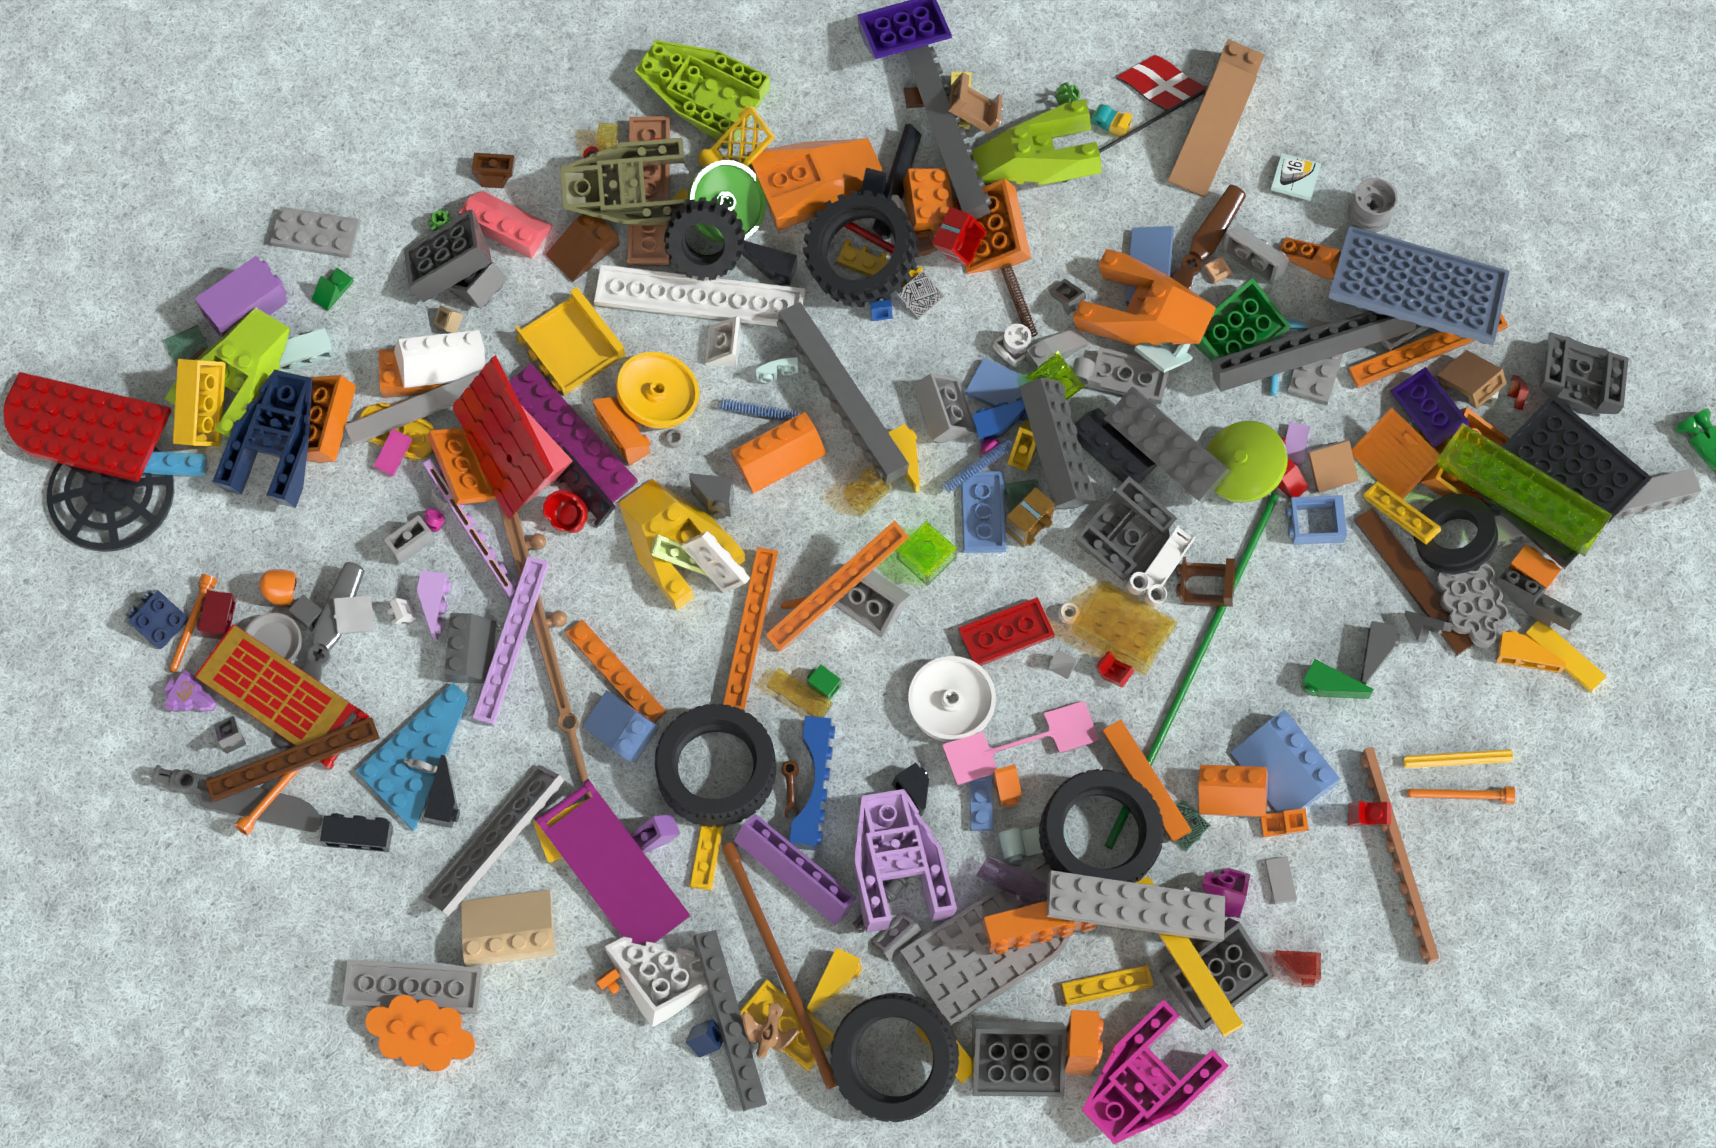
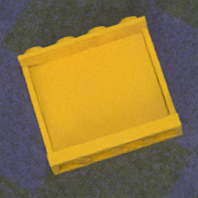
(571, 343)

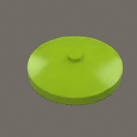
(1254, 457)

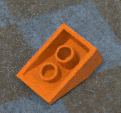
(391, 381)

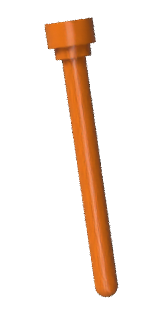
(206, 583)
(1505, 794)
(246, 824)

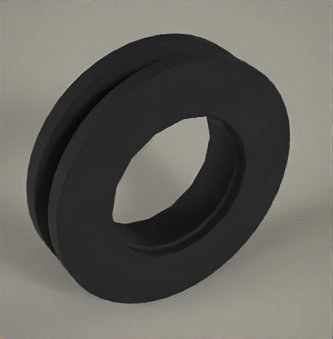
(1471, 555)

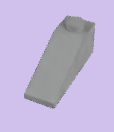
(1064, 343)

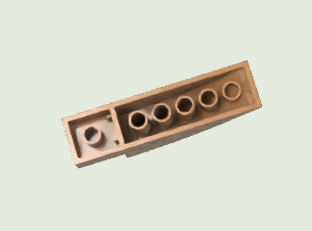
(1216, 118)

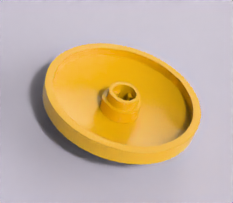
(657, 390)

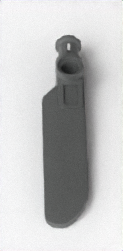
(283, 810)

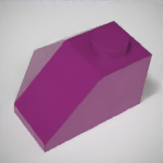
(1232, 885)

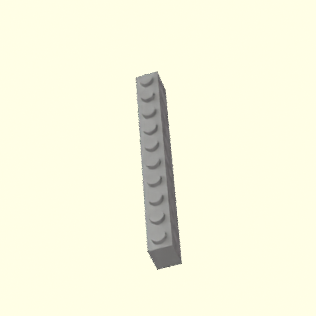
(1659, 492)

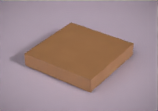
(1333, 466)

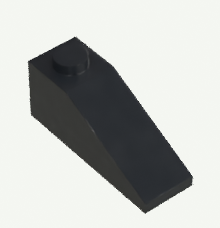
(771, 262)
(442, 802)

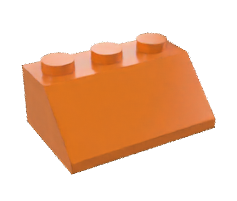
(621, 429)
(1233, 790)

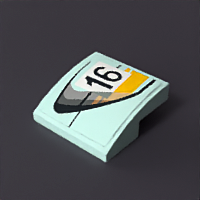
(1296, 176)

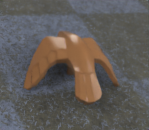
(768, 1034)

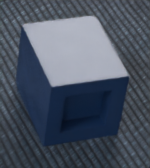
(705, 1038)

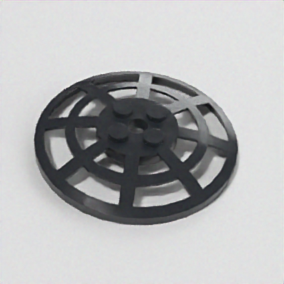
(109, 504)

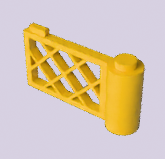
(713, 155)

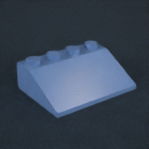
(1293, 763)

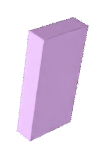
(1296, 442)

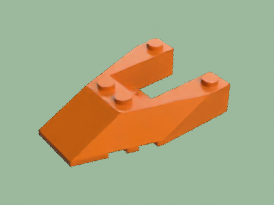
(1157, 312)

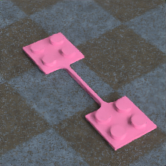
(973, 758)

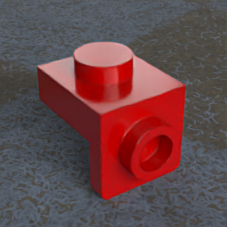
(1114, 670)

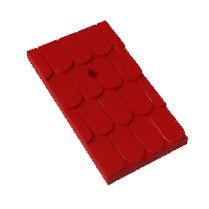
(507, 440)

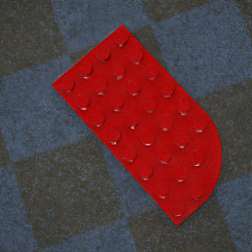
(83, 426)

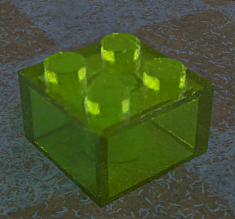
(926, 553)

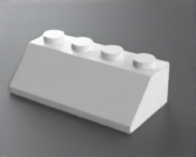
(439, 358)

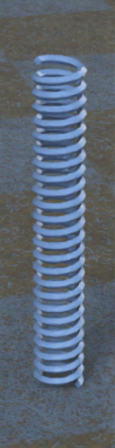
(759, 412)
(978, 467)

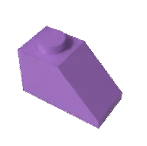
(656, 832)

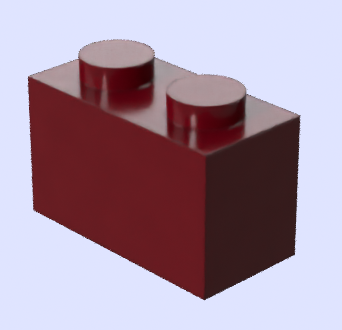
(216, 614)

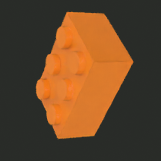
(927, 198)

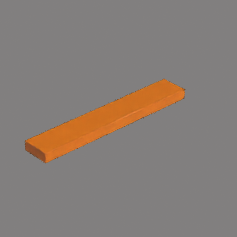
(1140, 769)

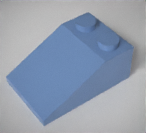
(620, 726)

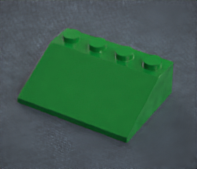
(1242, 322)

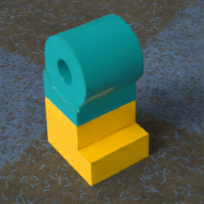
(1112, 120)

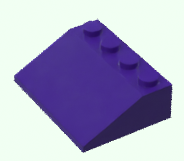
(902, 27)

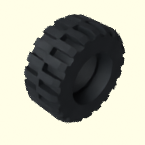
(695, 263)

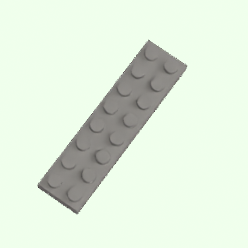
(493, 840)
(1135, 906)

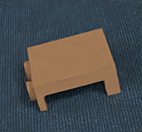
(974, 106)
(1473, 378)

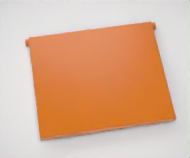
(1396, 454)

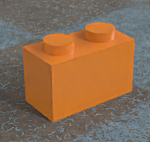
(1535, 566)

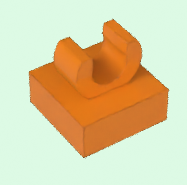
(608, 980)

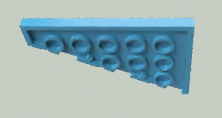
(422, 739)

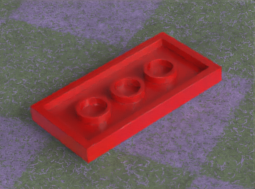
(1006, 632)

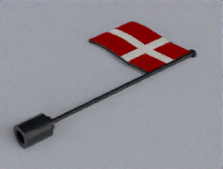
(1161, 85)

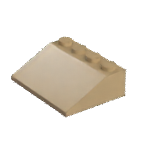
(507, 928)

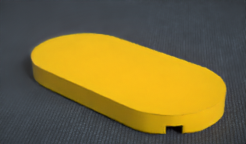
(417, 430)

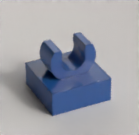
(881, 310)

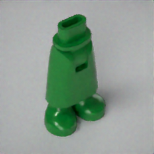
(1702, 442)

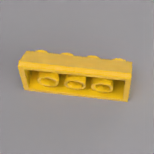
(198, 402)

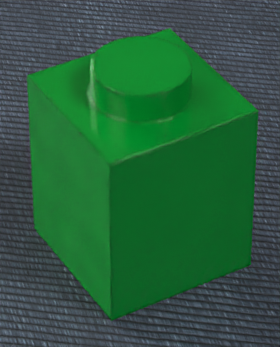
(823, 682)

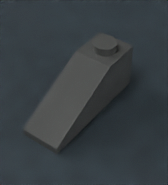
(1379, 645)

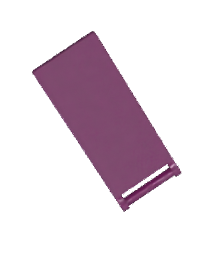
(613, 868)

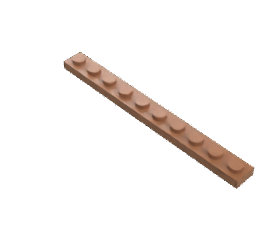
(1401, 863)

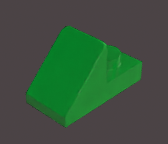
(331, 289)

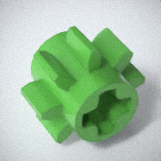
(1067, 93)
(439, 219)

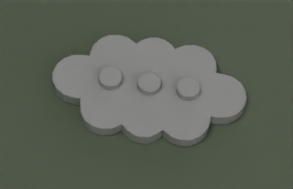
(1473, 604)

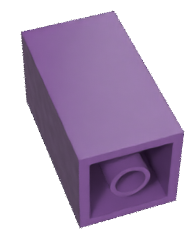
(240, 293)

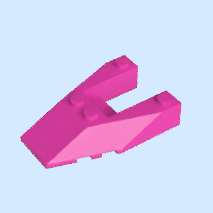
(1137, 1086)

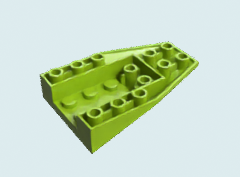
(702, 85)

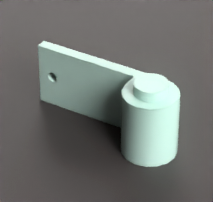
(1022, 844)

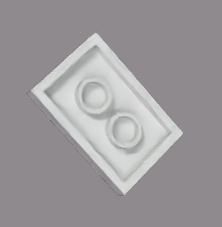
(715, 561)

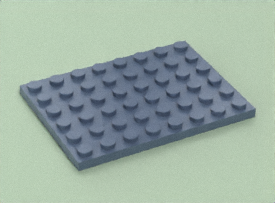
(1420, 285)

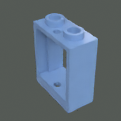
(1317, 502)

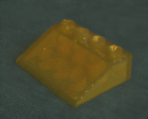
(1124, 627)

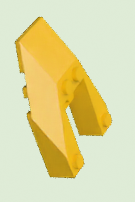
(662, 512)

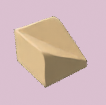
(447, 319)

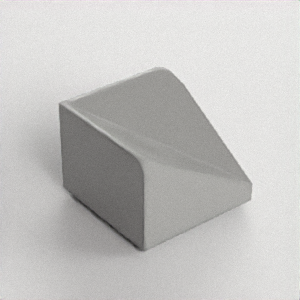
(1062, 664)

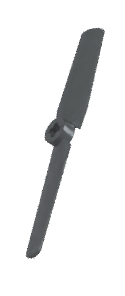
(325, 629)

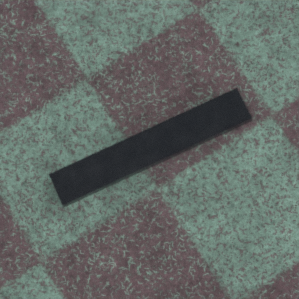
(902, 162)

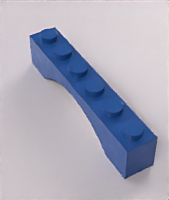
(805, 826)

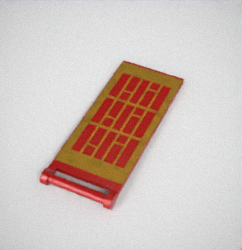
(275, 690)

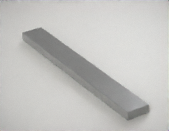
(408, 411)

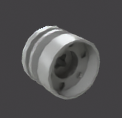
(1372, 204)

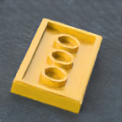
(798, 1048)

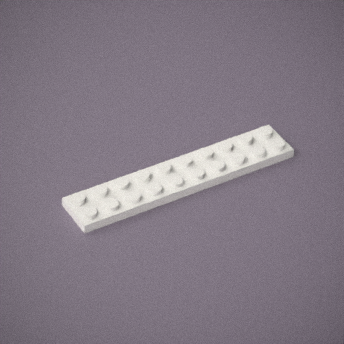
(689, 297)

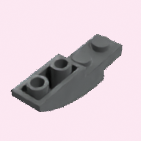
(1533, 600)

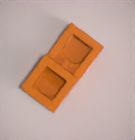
(1284, 823)

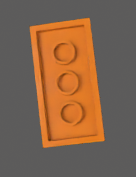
(460, 466)

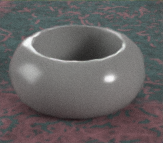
(674, 444)

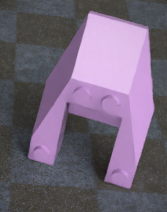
(895, 845)

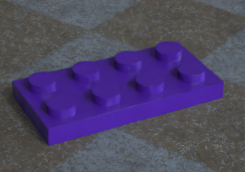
(1429, 407)

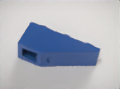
(998, 420)

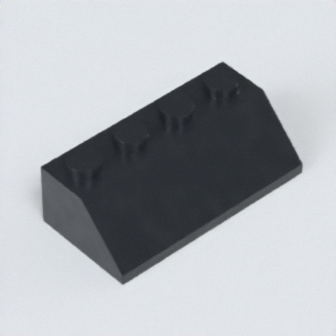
(1112, 448)

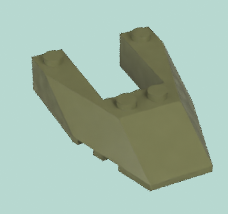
(613, 183)

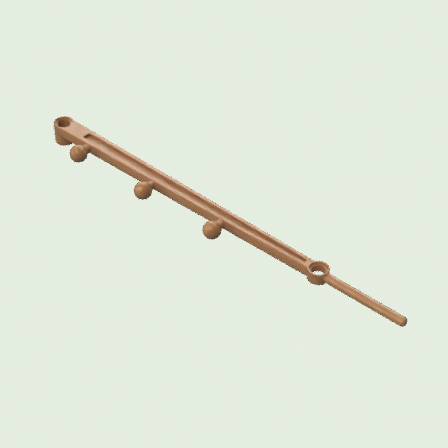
(541, 624)

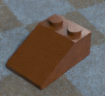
(583, 246)

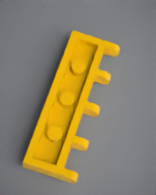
(865, 262)

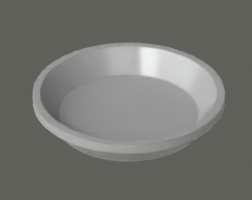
(277, 633)

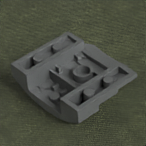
(1584, 375)
(1127, 530)

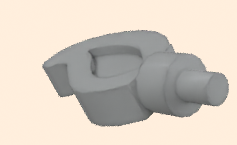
(421, 765)

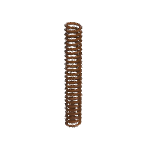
(1015, 298)

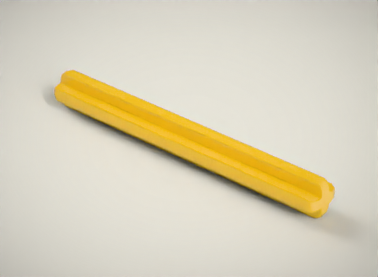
(1458, 758)

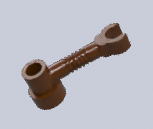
(790, 781)

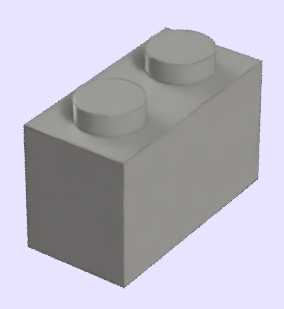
(409, 539)

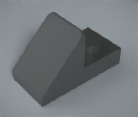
(1067, 295)
(1423, 624)
(229, 735)

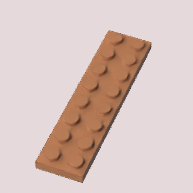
(647, 242)

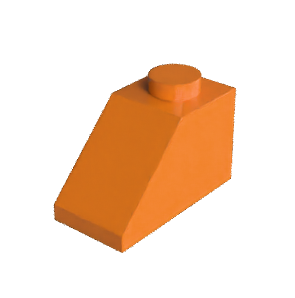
(1007, 786)

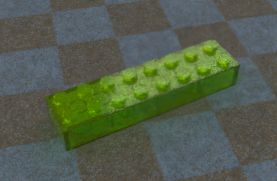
(1523, 489)

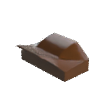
(493, 169)

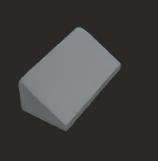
(897, 936)

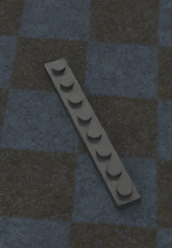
(729, 1020)

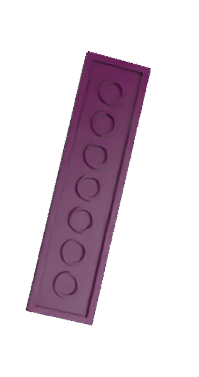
(572, 432)

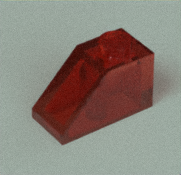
(1300, 966)

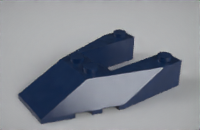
(273, 426)

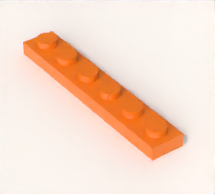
(615, 671)

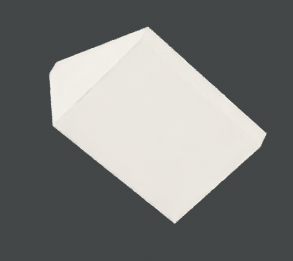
(723, 343)

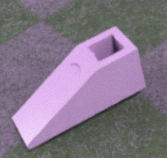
(432, 595)

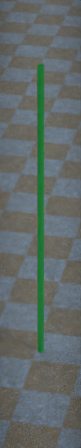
(1196, 660)

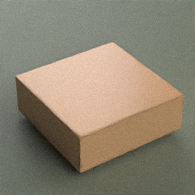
(1218, 269)

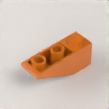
(1312, 257)

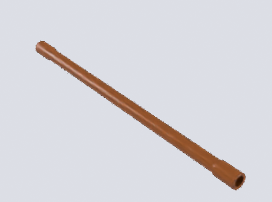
(735, 863)

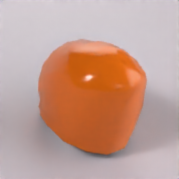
(278, 586)

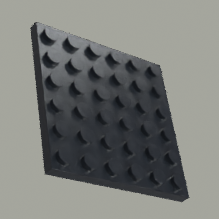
(1577, 457)

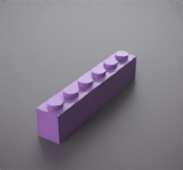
(795, 869)

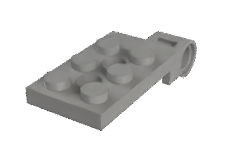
(1105, 374)

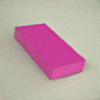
(393, 452)

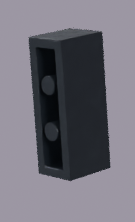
(356, 833)

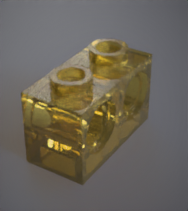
(872, 493)

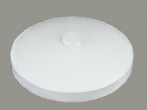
(951, 698)

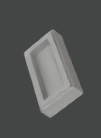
(1280, 880)

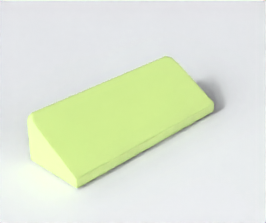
(673, 552)

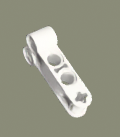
(1161, 567)

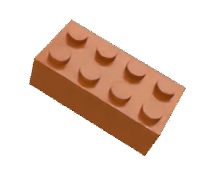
(1083, 1042)

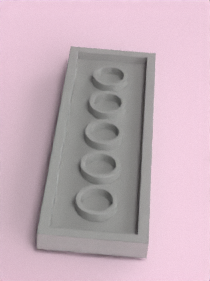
(380, 982)

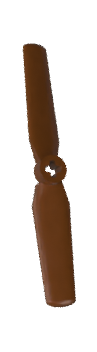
(1210, 234)

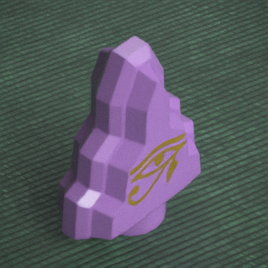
(187, 694)

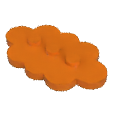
(420, 1032)

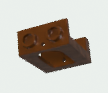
(1188, 570)

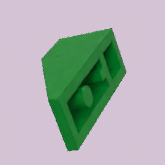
(1331, 683)

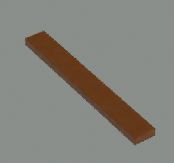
(1409, 575)
(292, 759)

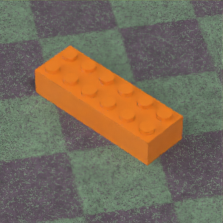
(1027, 925)

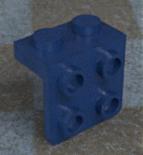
(156, 618)

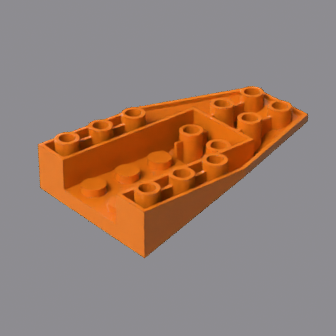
(808, 174)

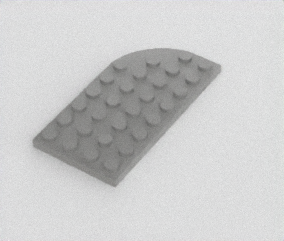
(956, 961)

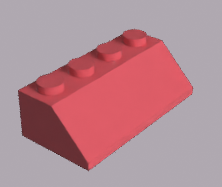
(507, 223)

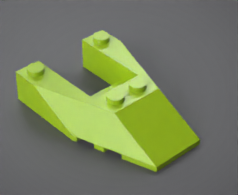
(1029, 154)
(251, 355)

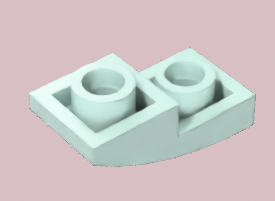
(769, 372)

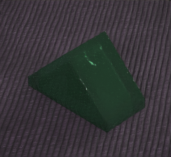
(1017, 491)

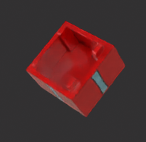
(959, 236)

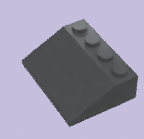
(446, 256)
(1233, 965)
(1018, 1058)

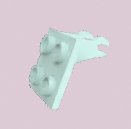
(1164, 356)

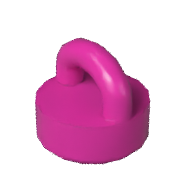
(987, 445)
(433, 519)

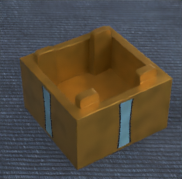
(1030, 517)

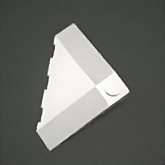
(658, 978)

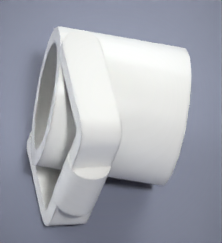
(1016, 341)

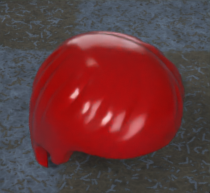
(565, 511)

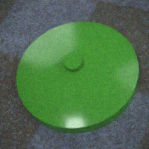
(735, 186)

